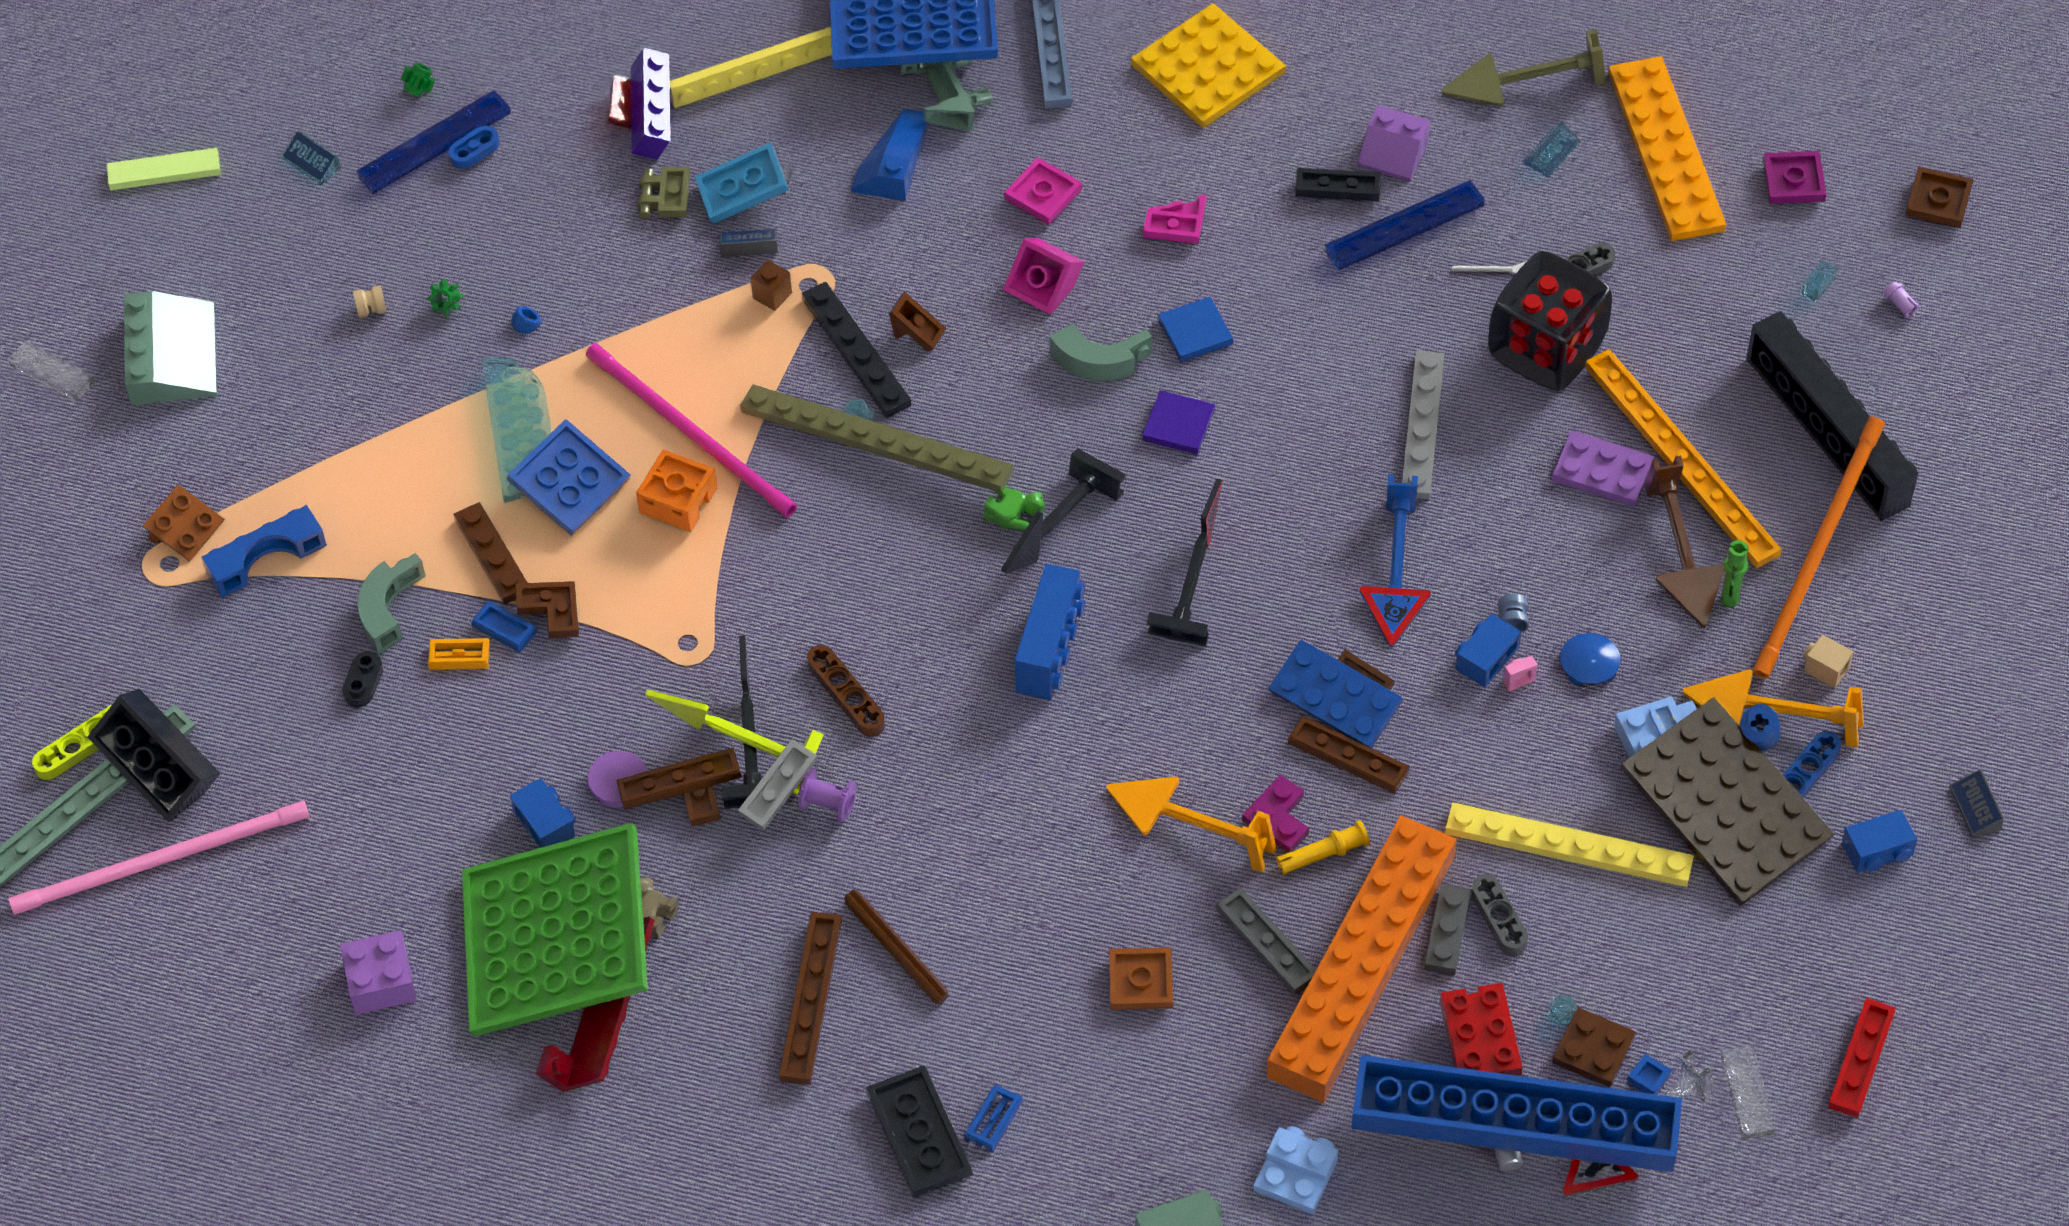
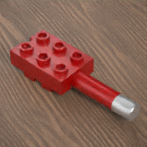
(1483, 1040)

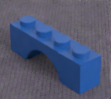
(293, 533)

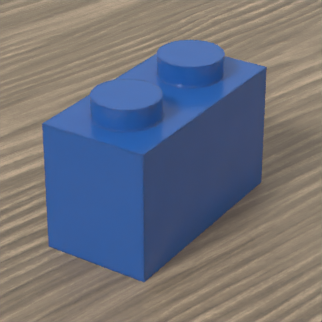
(1487, 650)
(542, 814)
(1879, 841)

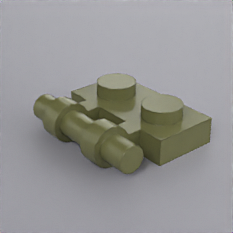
(673, 193)

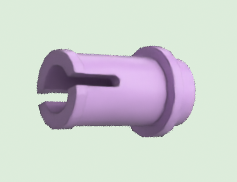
(1901, 299)

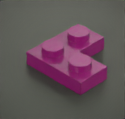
(1278, 802)

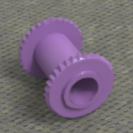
(827, 795)

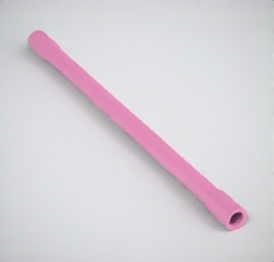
(37, 897)

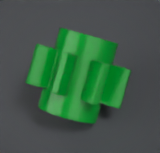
(417, 79)
(444, 304)

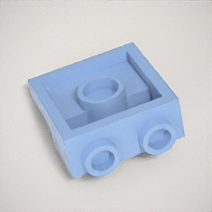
(1296, 1169)

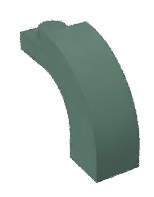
(1099, 361)
(376, 596)

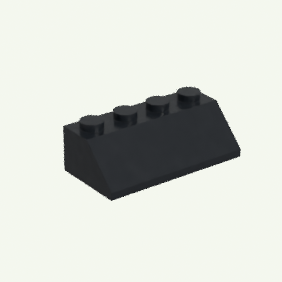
(153, 754)

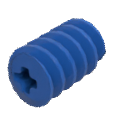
(1761, 715)

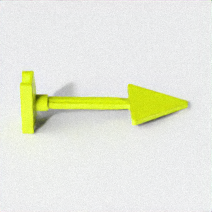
(696, 714)

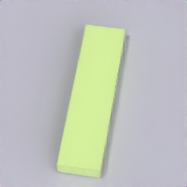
(163, 169)

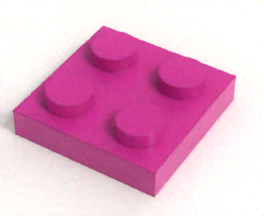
(1043, 190)

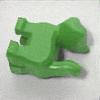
(1010, 506)

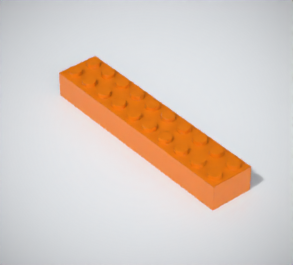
(1361, 959)

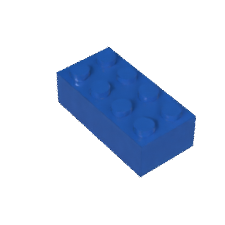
(1049, 632)

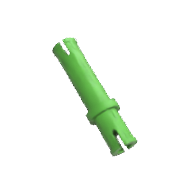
(1737, 555)

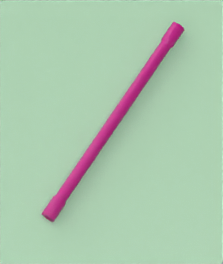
(773, 496)

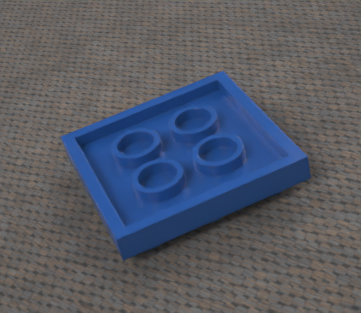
(568, 477)

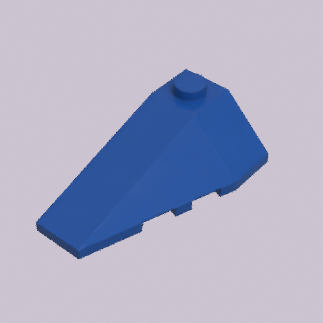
(892, 161)

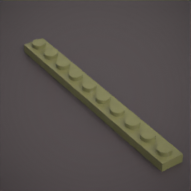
(877, 438)

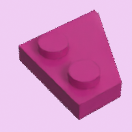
(1176, 221)

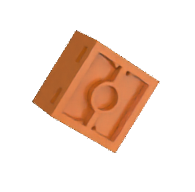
(676, 490)

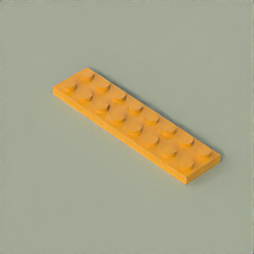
(1666, 149)

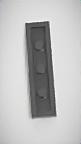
(1266, 940)

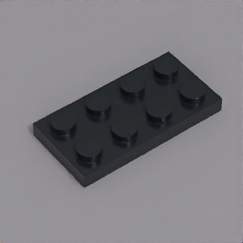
(919, 1131)

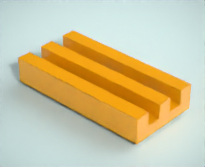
(458, 657)

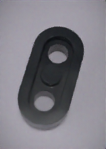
(362, 676)

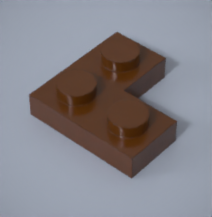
(553, 598)

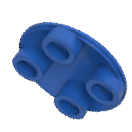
(1590, 659)

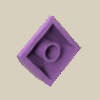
(1394, 143)

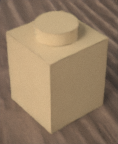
(1827, 660)

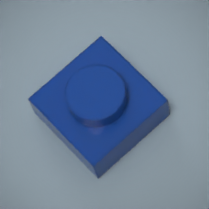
(1649, 1075)

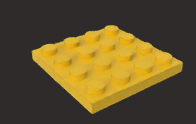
(1208, 65)

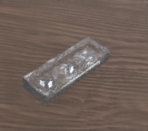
(51, 370)
(1747, 1092)

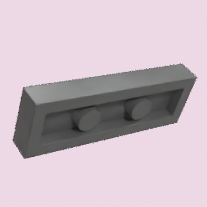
(1447, 929)

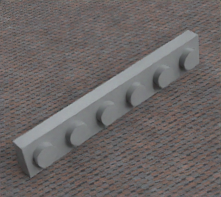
(1423, 421)

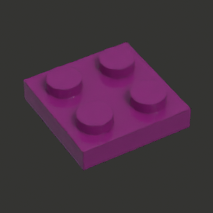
(1794, 177)

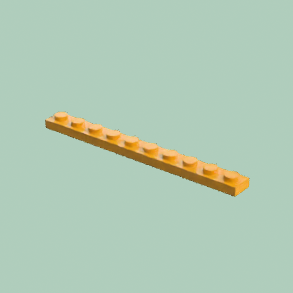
(1670, 442)

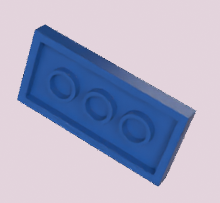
(1335, 694)

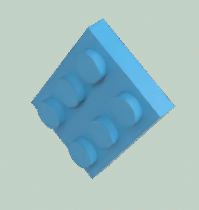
(741, 183)

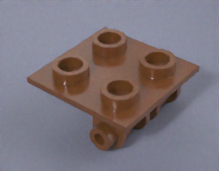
(183, 523)

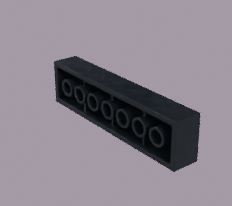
(1829, 412)

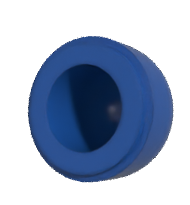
(521, 323)

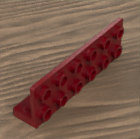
(592, 1044)

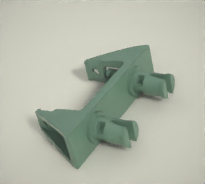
(955, 104)

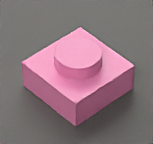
(1520, 673)

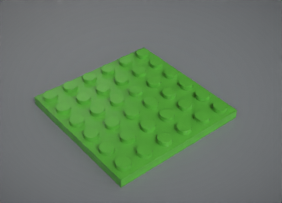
(554, 930)

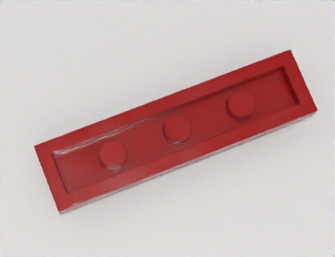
(1862, 1058)

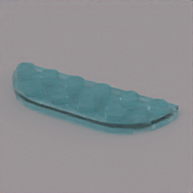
(516, 414)

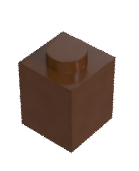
(771, 285)

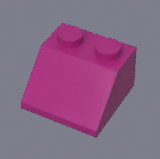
(1042, 274)

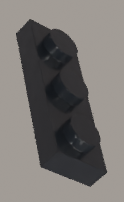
(1338, 184)

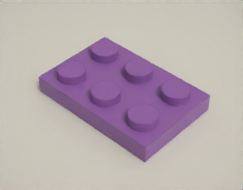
(1602, 468)

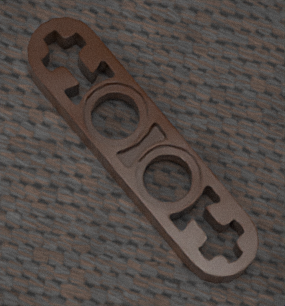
(842, 692)

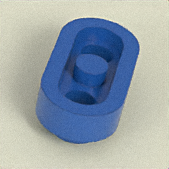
(471, 147)

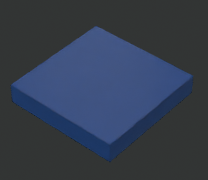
(1195, 329)

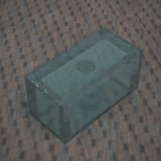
(1819, 281)

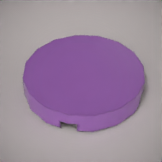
(607, 770)

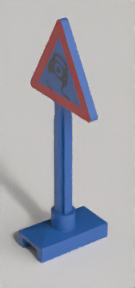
(1394, 606)

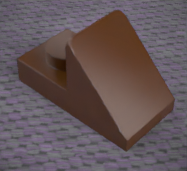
(912, 319)

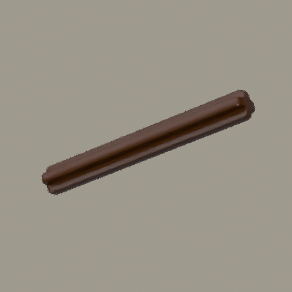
(896, 946)

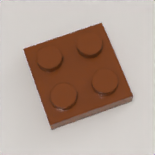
(1141, 978)

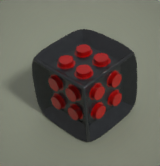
(1549, 320)

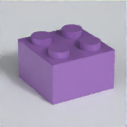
(378, 972)

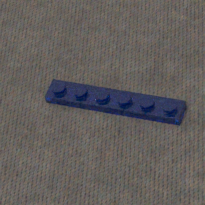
(432, 142)
(1404, 225)

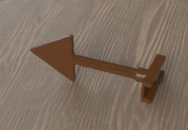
(1693, 586)

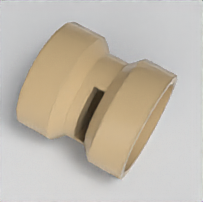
(369, 301)

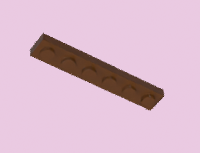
(810, 998)

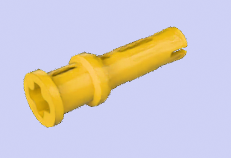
(1336, 843)

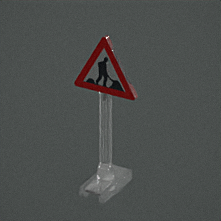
(1592, 1176)

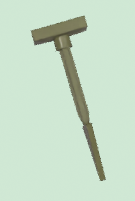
(1483, 83)

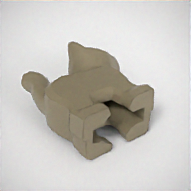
(656, 905)

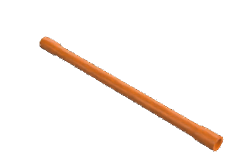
(1770, 652)

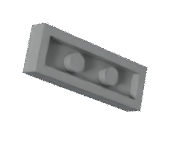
(777, 784)

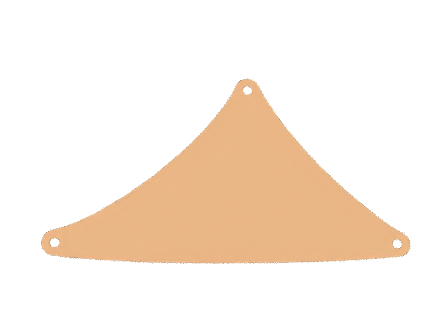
(627, 567)

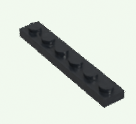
(856, 349)

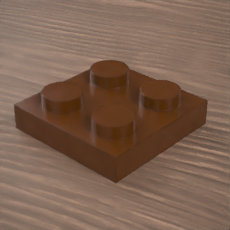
(1939, 197)
(1594, 1047)

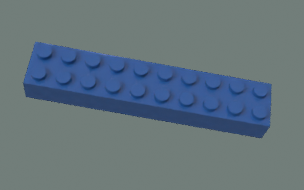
(1517, 1113)

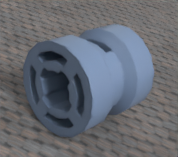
(1513, 610)

